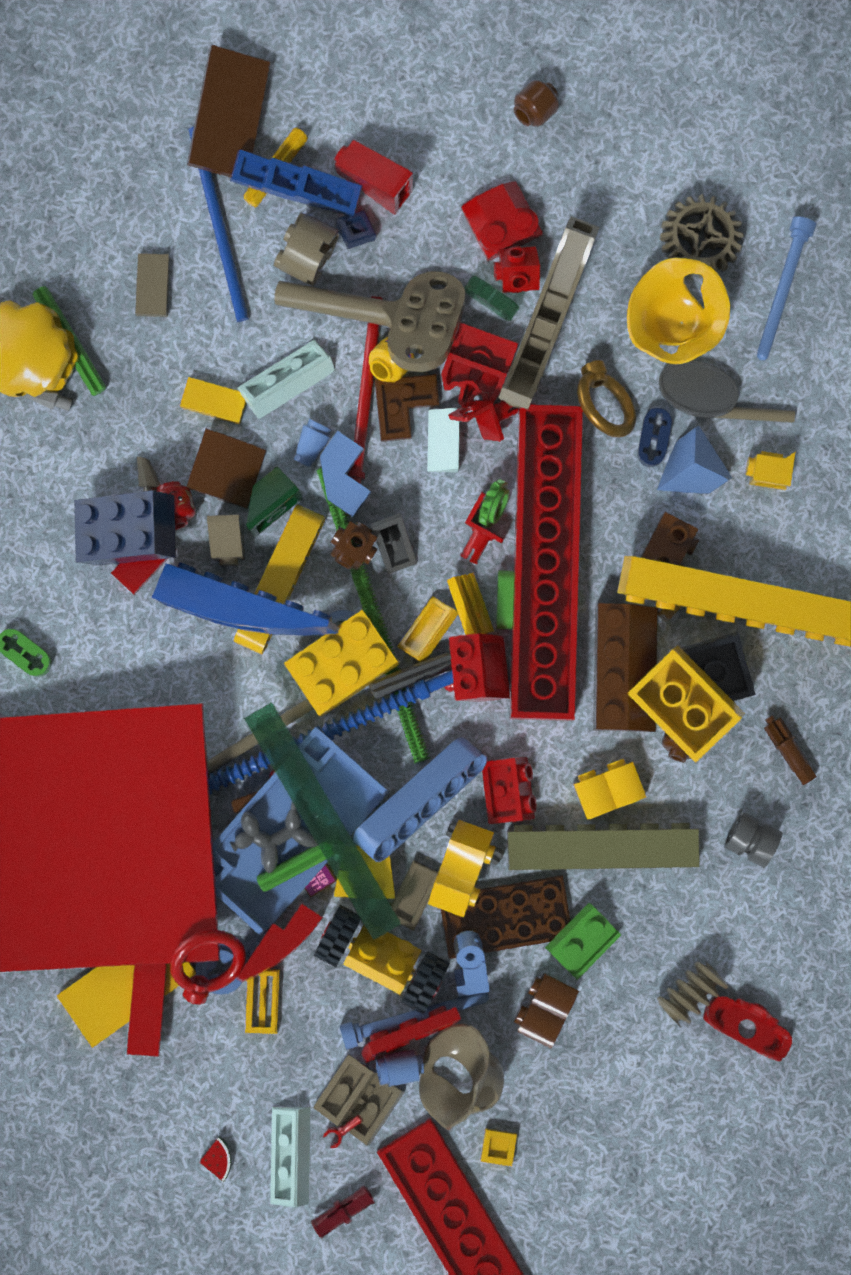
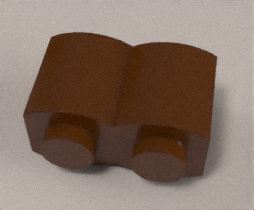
(546, 1010)

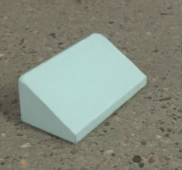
(442, 441)

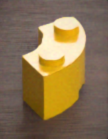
(461, 868)

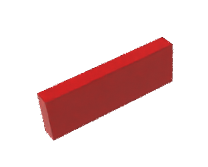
(147, 1009)

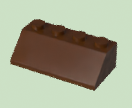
(622, 657)

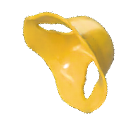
(664, 301)

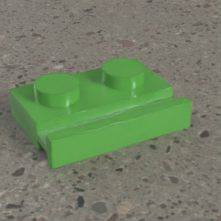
(583, 941)

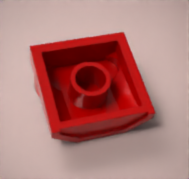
(501, 219)

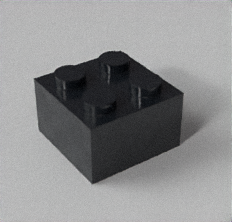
(724, 663)

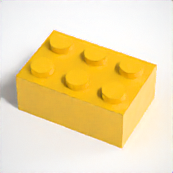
(341, 663)
(686, 703)

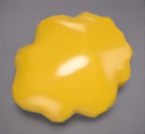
(33, 350)

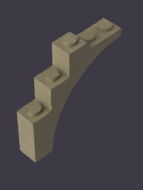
(549, 313)

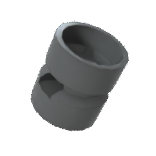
(754, 840)

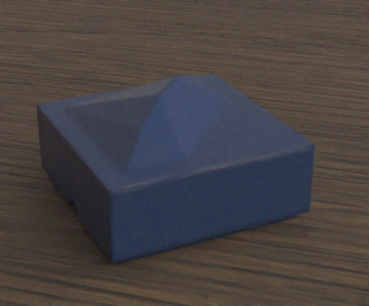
(356, 229)

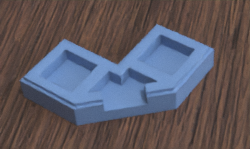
(340, 488)

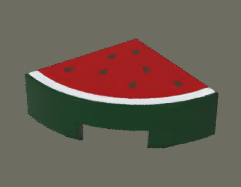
(218, 1159)

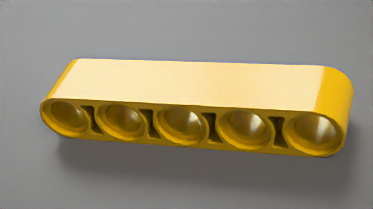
(285, 567)

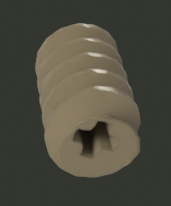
(692, 993)

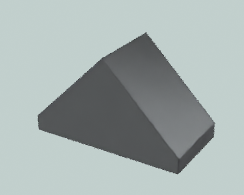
(393, 543)

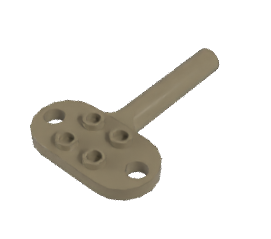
(418, 322)

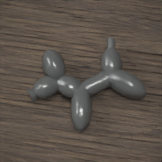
(268, 842)

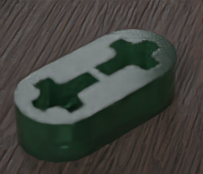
(491, 298)

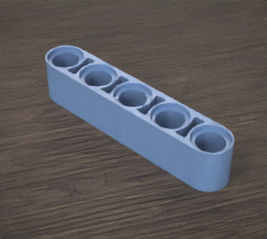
(419, 799)

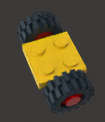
(383, 960)

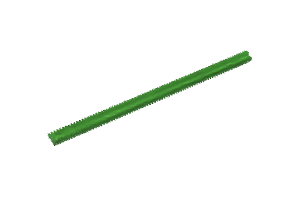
(369, 605)

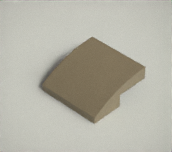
(358, 1092)

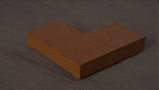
(397, 398)

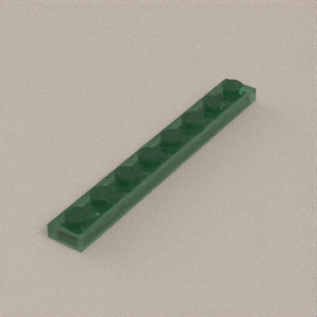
(322, 820)

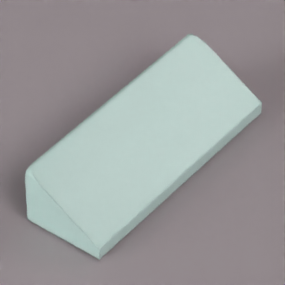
(286, 379)
(290, 1156)

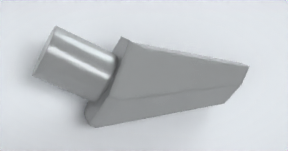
(52, 399)

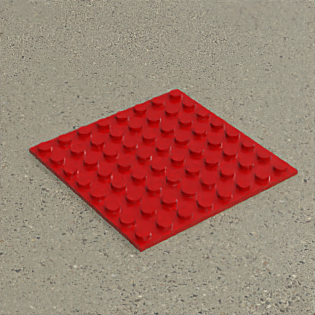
(105, 838)

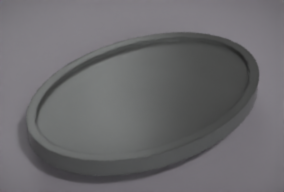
(698, 389)

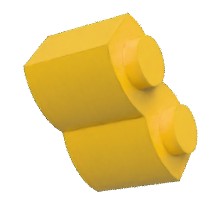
(609, 789)

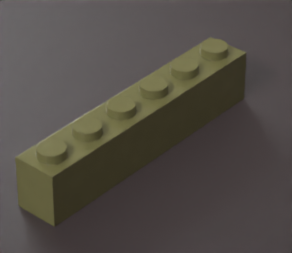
(603, 848)

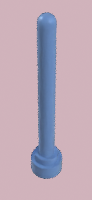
(801, 229)
(354, 1033)

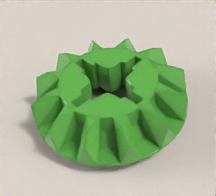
(494, 503)

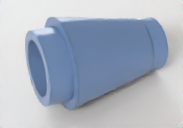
(311, 442)

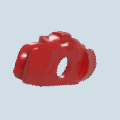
(769, 1038)

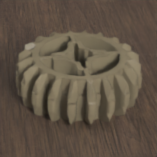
(712, 238)

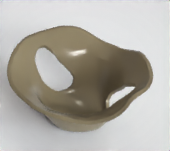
(444, 1100)

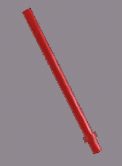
(364, 402)

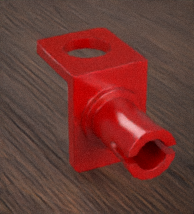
(487, 417)
(480, 535)

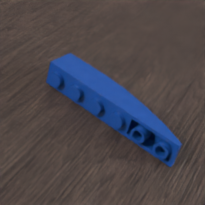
(234, 605)

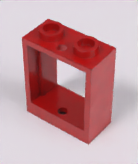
(484, 667)

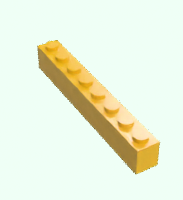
(735, 598)

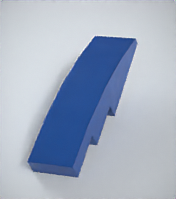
(295, 183)

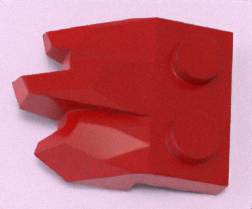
(477, 363)

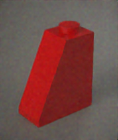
(379, 176)

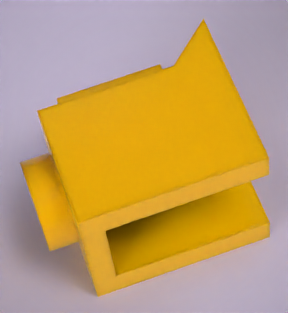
(770, 470)

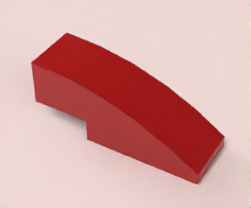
(280, 943)

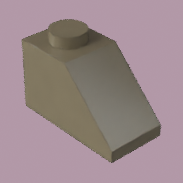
(226, 539)

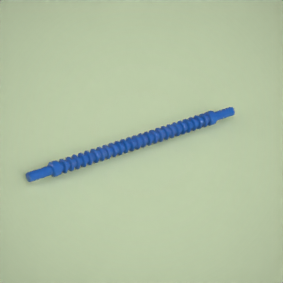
(420, 690)

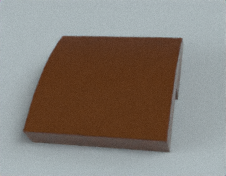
(226, 468)

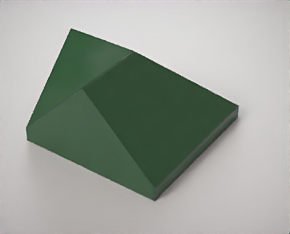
(270, 500)

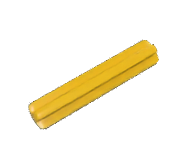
(285, 153)

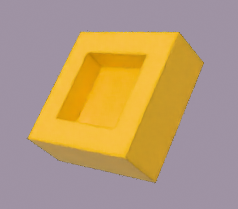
(498, 1147)

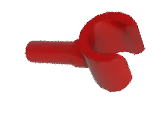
(343, 1130)

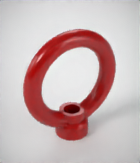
(198, 987)

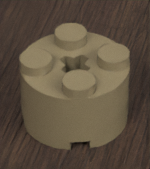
(307, 248)

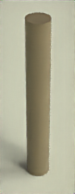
(760, 414)

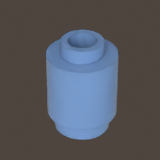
(399, 1068)

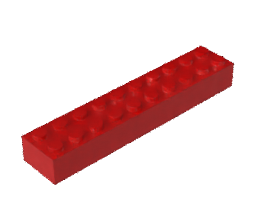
(546, 563)

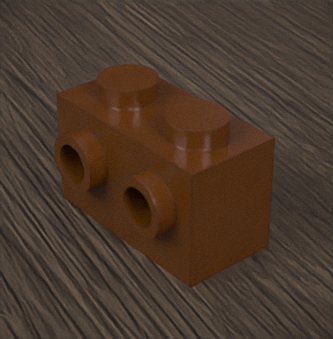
(671, 541)

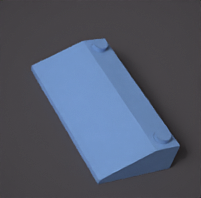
(353, 796)

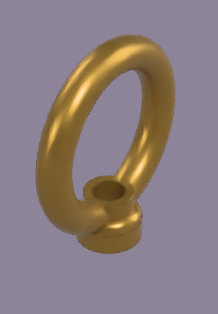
(595, 375)

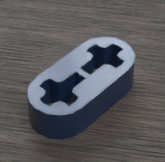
(647, 435)

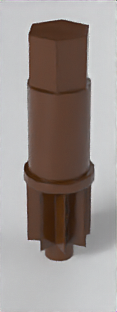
(789, 749)

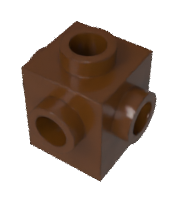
(345, 553)

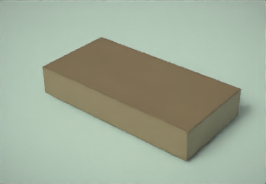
(152, 285)
(414, 894)

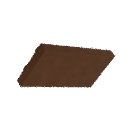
(227, 110)
(512, 915)

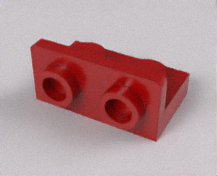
(509, 790)

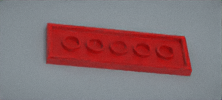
(446, 1204)

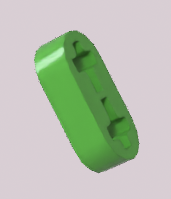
(505, 599)
(28, 647)

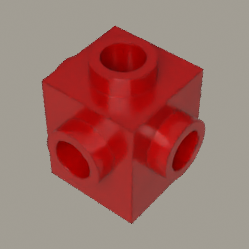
(518, 269)

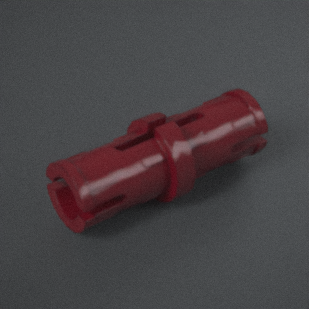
(342, 1211)

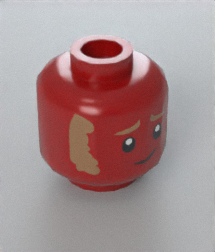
(183, 502)

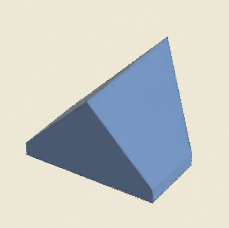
(693, 466)

